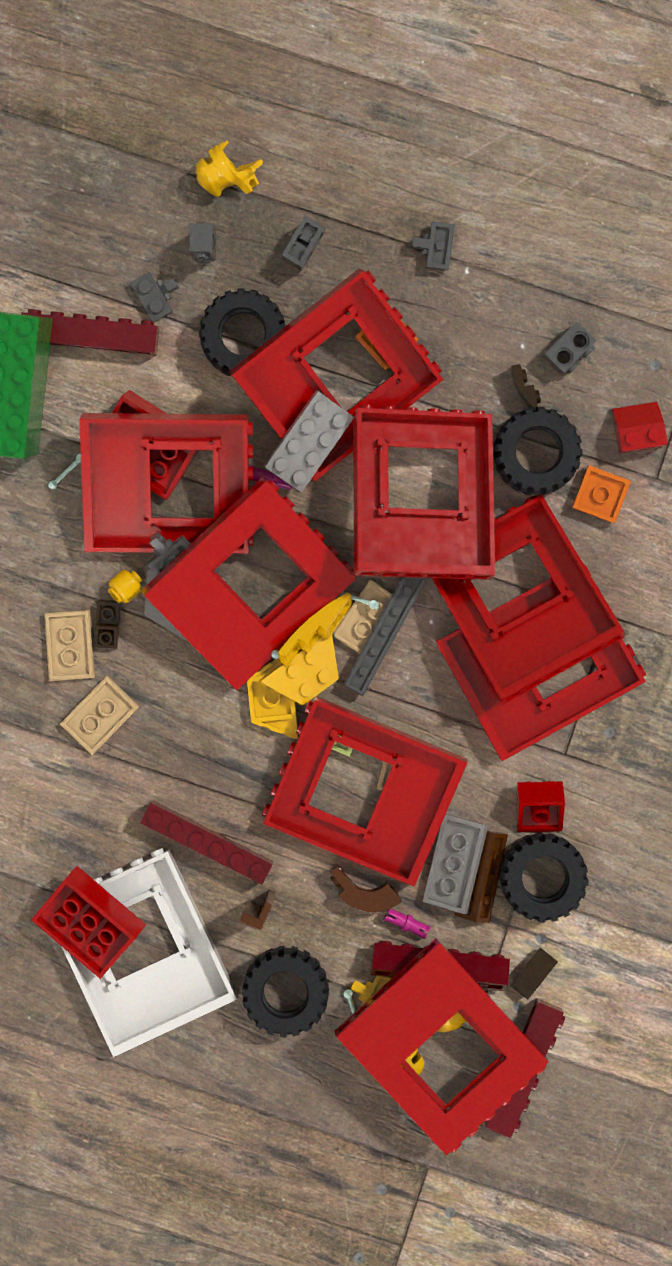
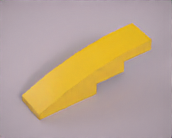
(320, 624)

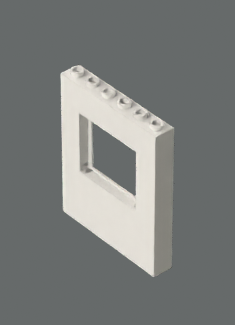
(170, 989)

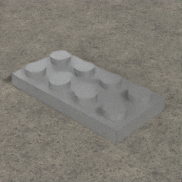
(308, 441)
(455, 863)

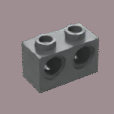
(202, 242)
(303, 243)
(566, 345)

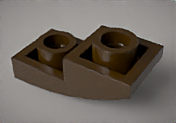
(528, 393)
(107, 624)
(534, 973)

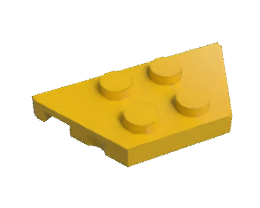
(306, 674)
(269, 707)

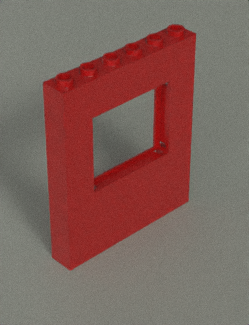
(284, 383)
(118, 474)
(423, 540)
(215, 615)
(549, 635)
(525, 718)
(406, 811)
(408, 1014)

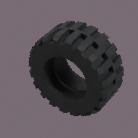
(226, 307)
(556, 426)
(561, 902)
(285, 1021)

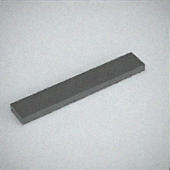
(384, 634)

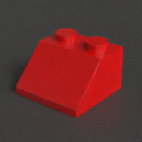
(639, 427)
(540, 806)

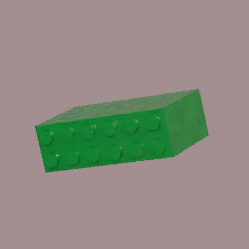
(22, 382)

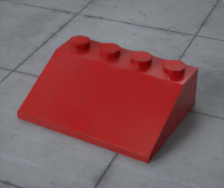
(166, 466)
(88, 922)

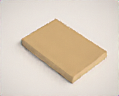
(361, 619)
(69, 645)
(99, 715)

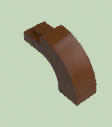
(363, 899)

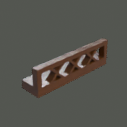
(487, 878)
(255, 914)

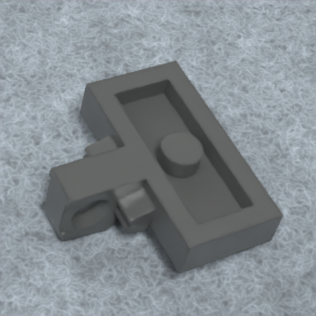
(436, 245)
(154, 295)
(165, 551)

